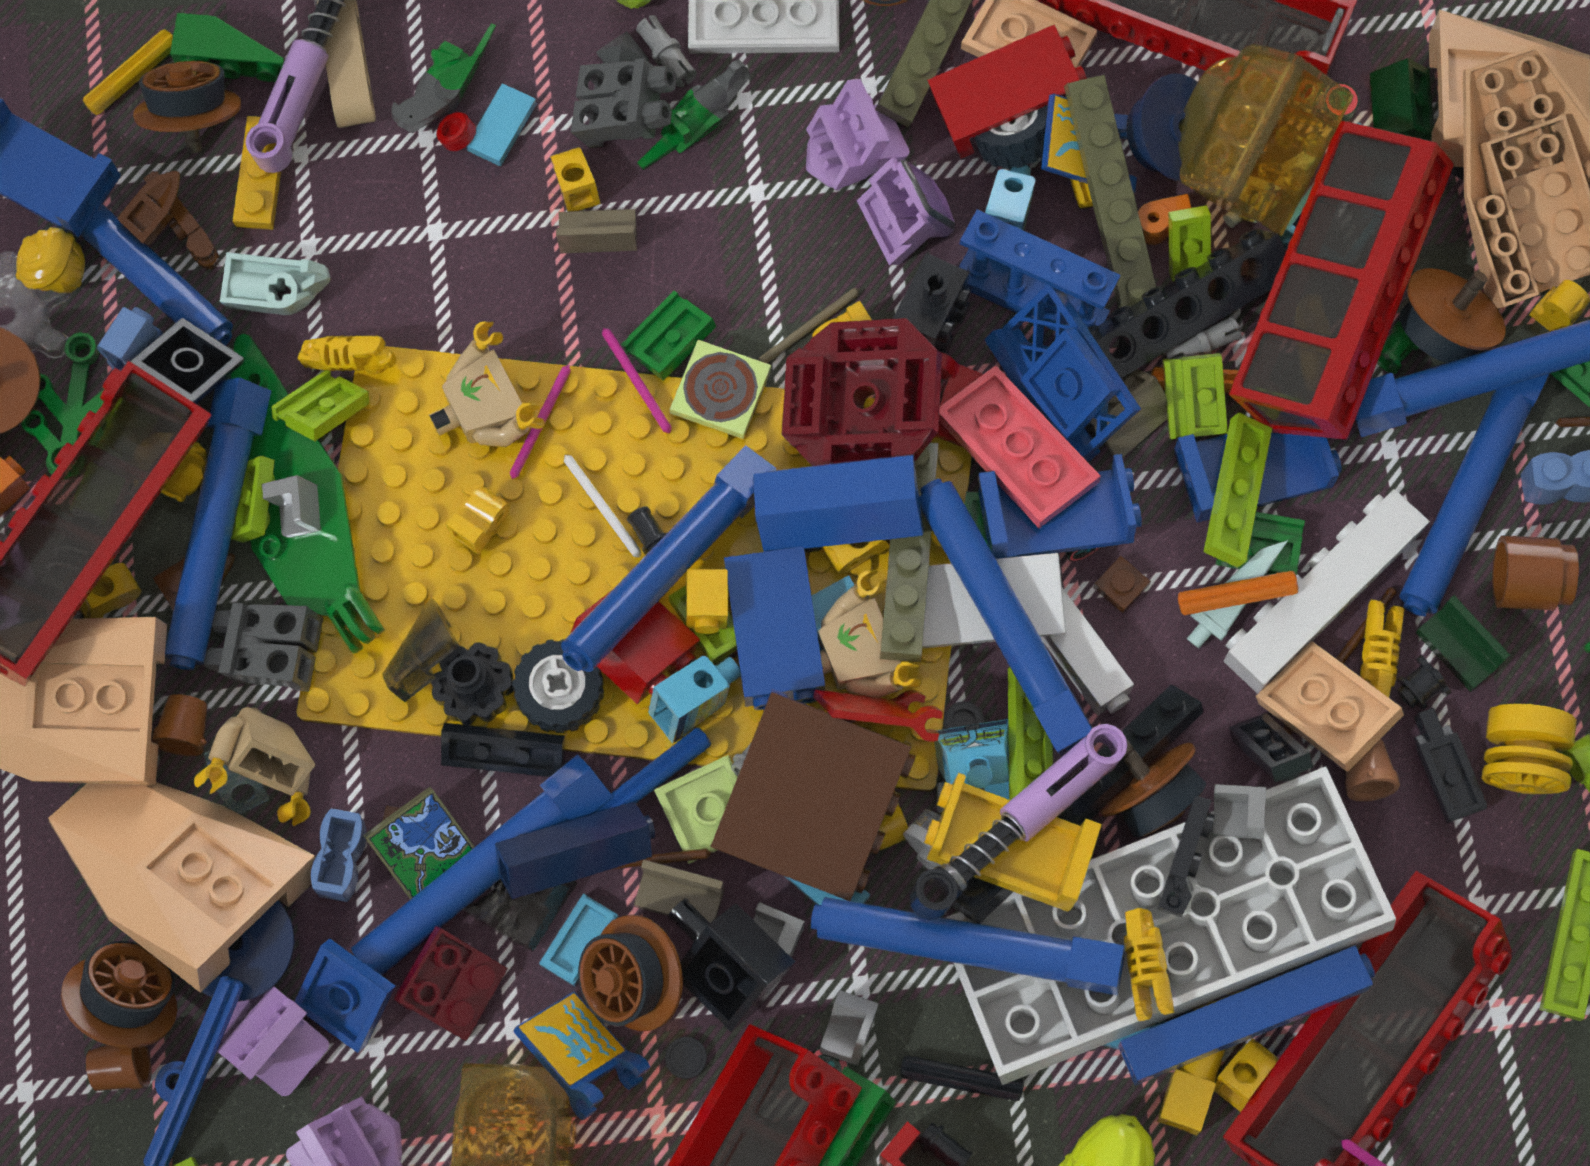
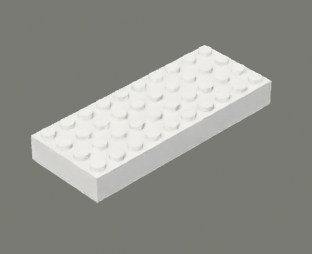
(1249, 919)

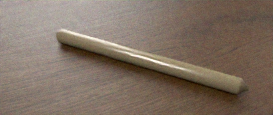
(809, 326)

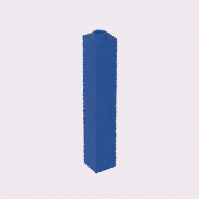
(1246, 1014)

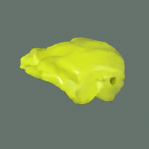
(1113, 1143)

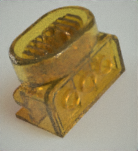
(1259, 132)
(515, 1108)

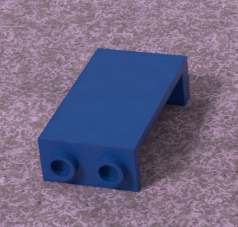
(51, 174)
(1292, 469)
(1093, 521)
(774, 625)

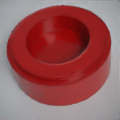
(456, 131)

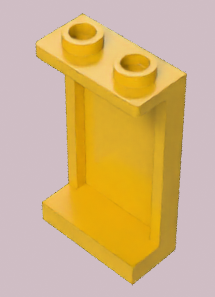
(1043, 868)

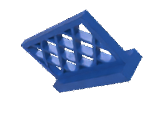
(1018, 355)

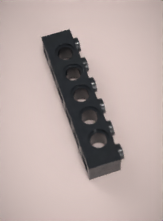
(1200, 310)

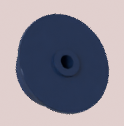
(1155, 121)
(260, 954)

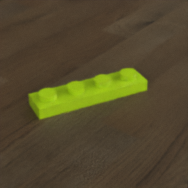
(1238, 490)
(1027, 741)
(1568, 972)

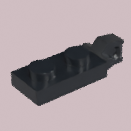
(1447, 768)
(1186, 861)

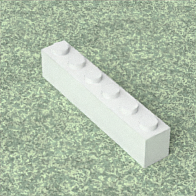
(1326, 590)

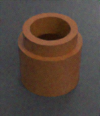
(1534, 573)

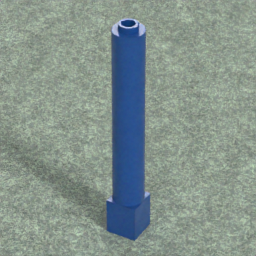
(153, 275)
(1392, 400)
(236, 417)
(1468, 495)
(666, 562)
(1004, 616)
(566, 796)
(1078, 962)

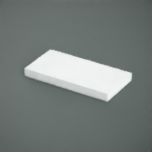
(763, 26)
(954, 619)

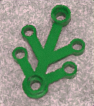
(75, 409)

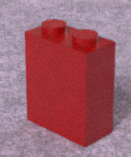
(648, 653)

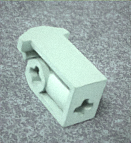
(254, 281)

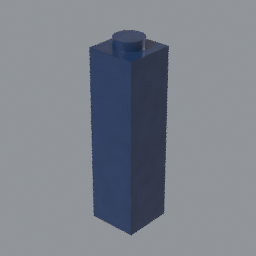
(574, 849)

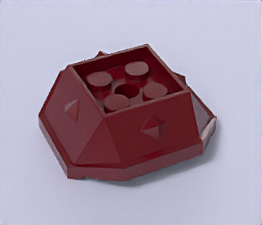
(840, 371)

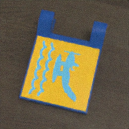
(1061, 147)
(579, 1051)

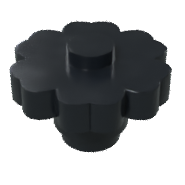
(473, 684)

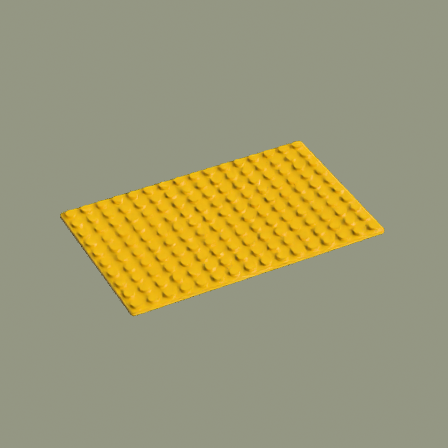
(554, 545)

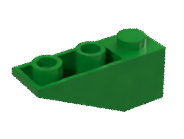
(216, 42)

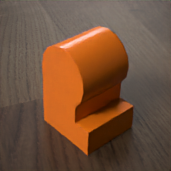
(1155, 217)

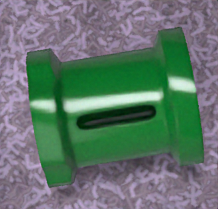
(1395, 349)

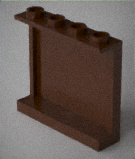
(813, 796)

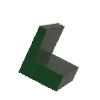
(1403, 99)
(1462, 644)

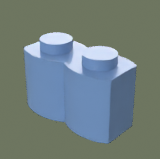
(128, 337)
(1556, 477)
(335, 867)

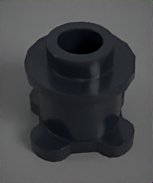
(1422, 685)

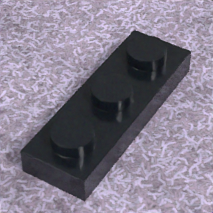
(1271, 748)
(501, 750)

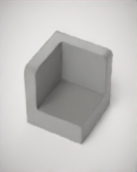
(297, 504)
(1239, 811)
(780, 927)
(848, 1027)

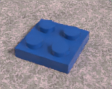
(1069, 383)
(344, 995)

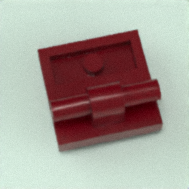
(450, 983)

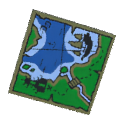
(419, 842)

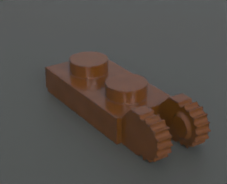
(187, 227)

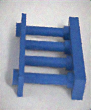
(1015, 265)

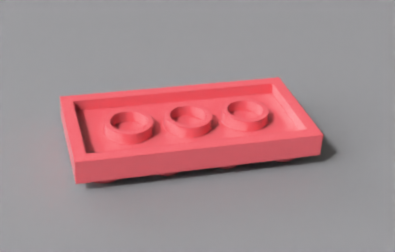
(1019, 444)

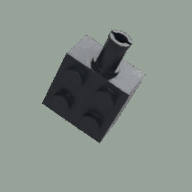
(936, 300)
(730, 962)

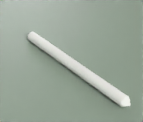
(602, 506)

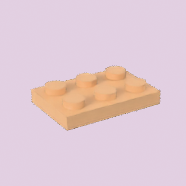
(1011, 20)
(1329, 706)

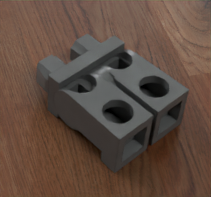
(622, 102)
(266, 645)

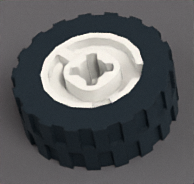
(1015, 141)
(553, 692)

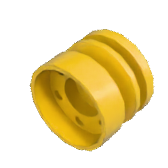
(1529, 748)

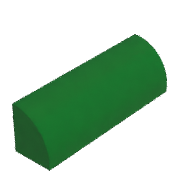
(860, 1123)

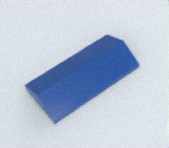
(838, 503)

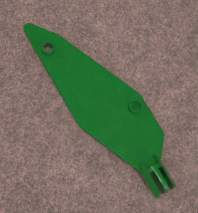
(319, 565)

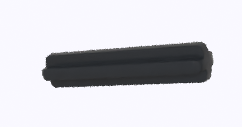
(960, 1078)

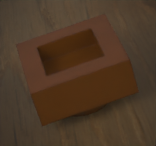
(1121, 584)

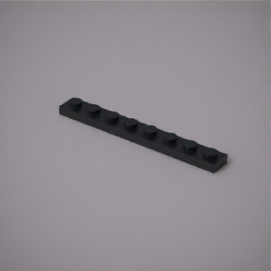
(1149, 735)

